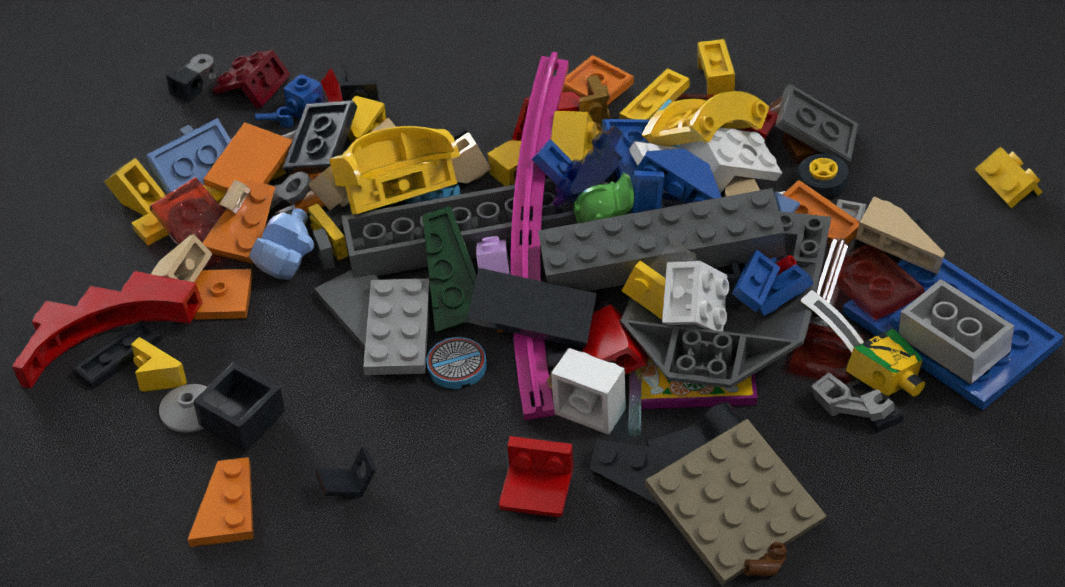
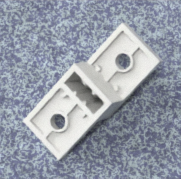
(728, 154)

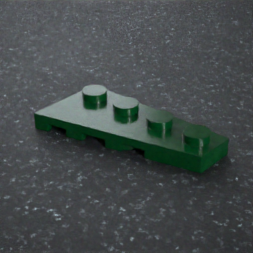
(449, 270)

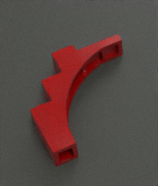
(101, 309)

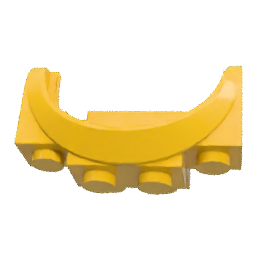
(386, 165)

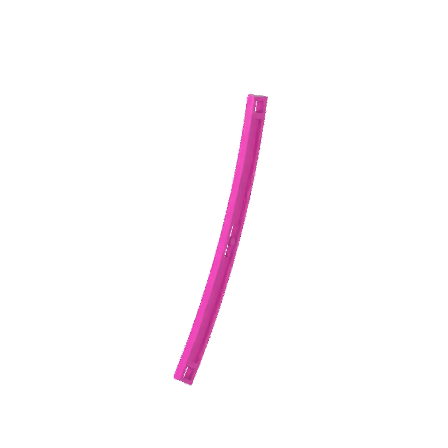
(525, 258)

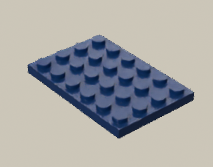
(1030, 341)

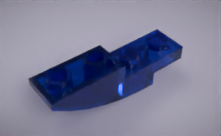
(591, 169)

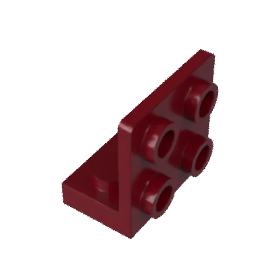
(256, 75)

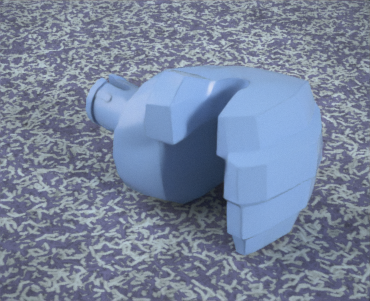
(282, 245)

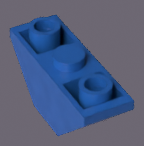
(685, 174)

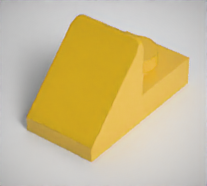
(156, 368)

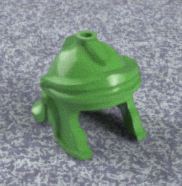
(605, 200)

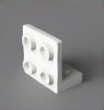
(695, 295)

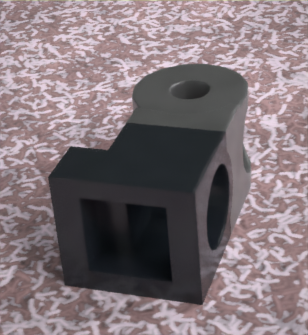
(192, 78)

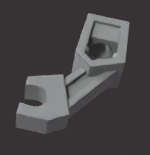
(830, 387)

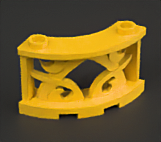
(700, 119)

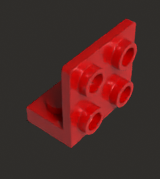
(537, 476)

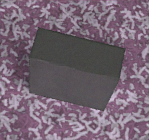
(324, 249)

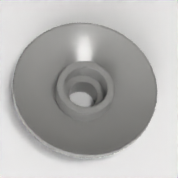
(178, 410)

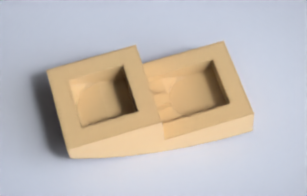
(235, 196)

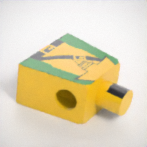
(887, 364)

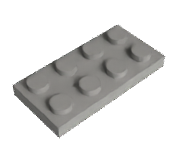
(397, 327)

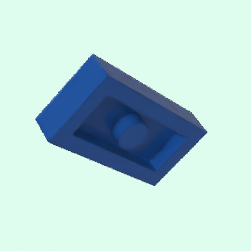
(552, 161)
(756, 280)
(785, 287)

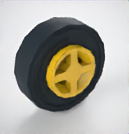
(824, 174)

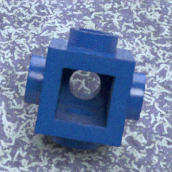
(302, 92)

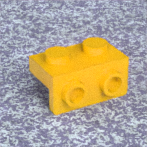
(1007, 178)
(646, 288)

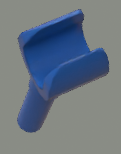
(283, 115)

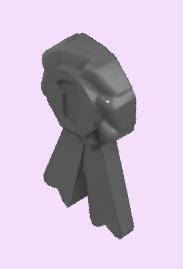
(292, 189)

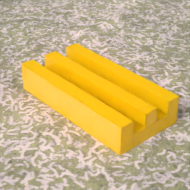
(336, 238)

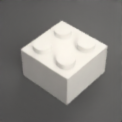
(589, 390)

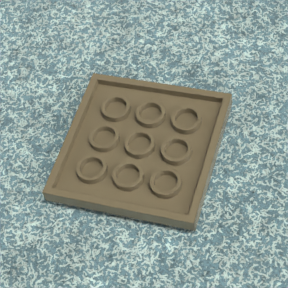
(734, 500)

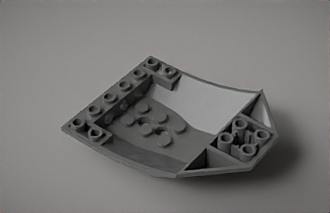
(748, 337)

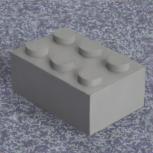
(956, 331)

